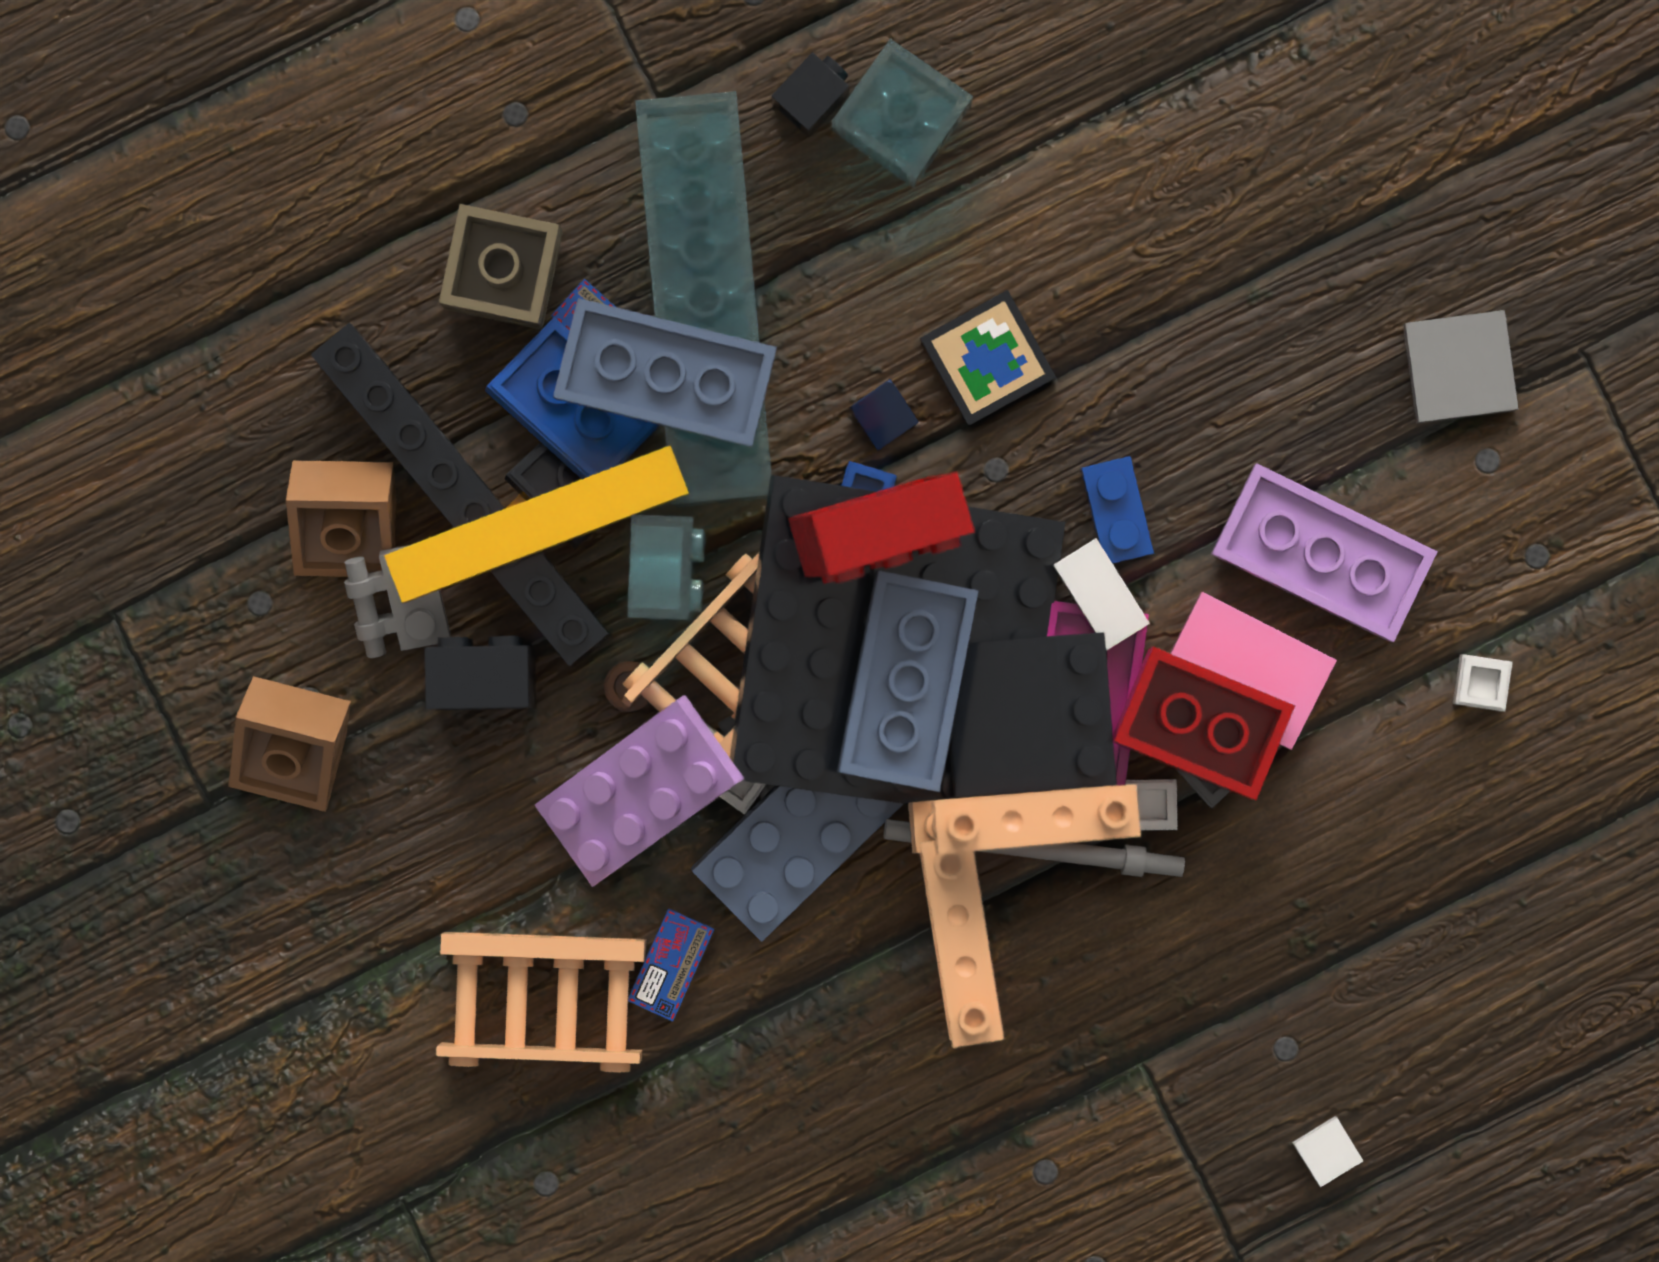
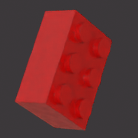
(882, 528)
(1202, 723)

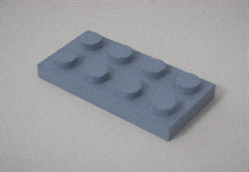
(665, 372)
(907, 681)
(786, 852)

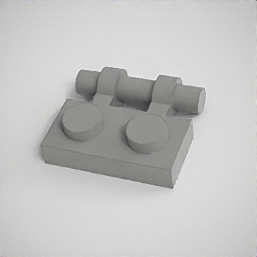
(416, 622)

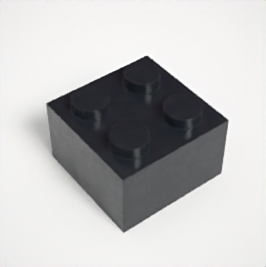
(480, 676)

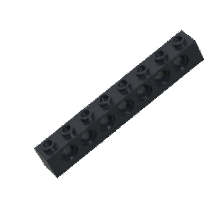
(455, 488)

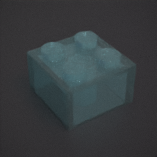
(902, 113)
(664, 569)

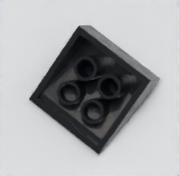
(1033, 717)

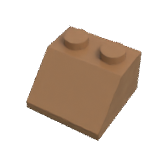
(340, 514)
(288, 743)

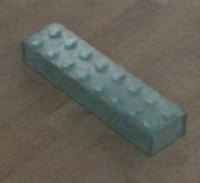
(702, 265)

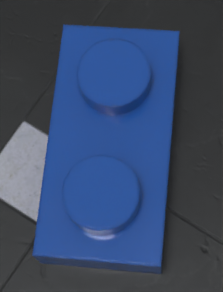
(1117, 509)

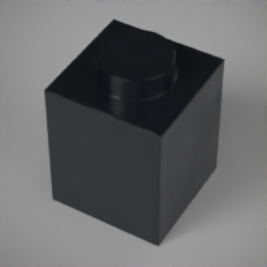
(812, 93)

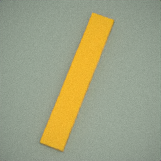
(536, 524)

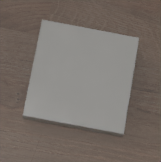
(1460, 366)

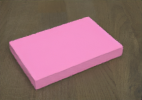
(1255, 656)

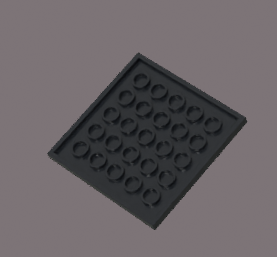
(810, 636)

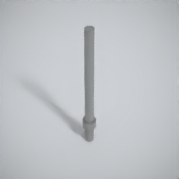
(1130, 860)

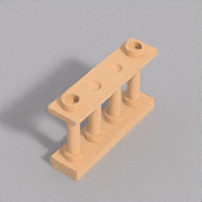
(643, 678)
(1025, 818)
(961, 946)
(569, 957)

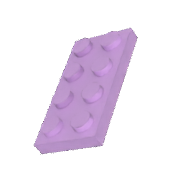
(1324, 553)
(639, 791)

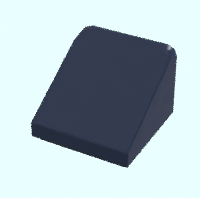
(883, 414)

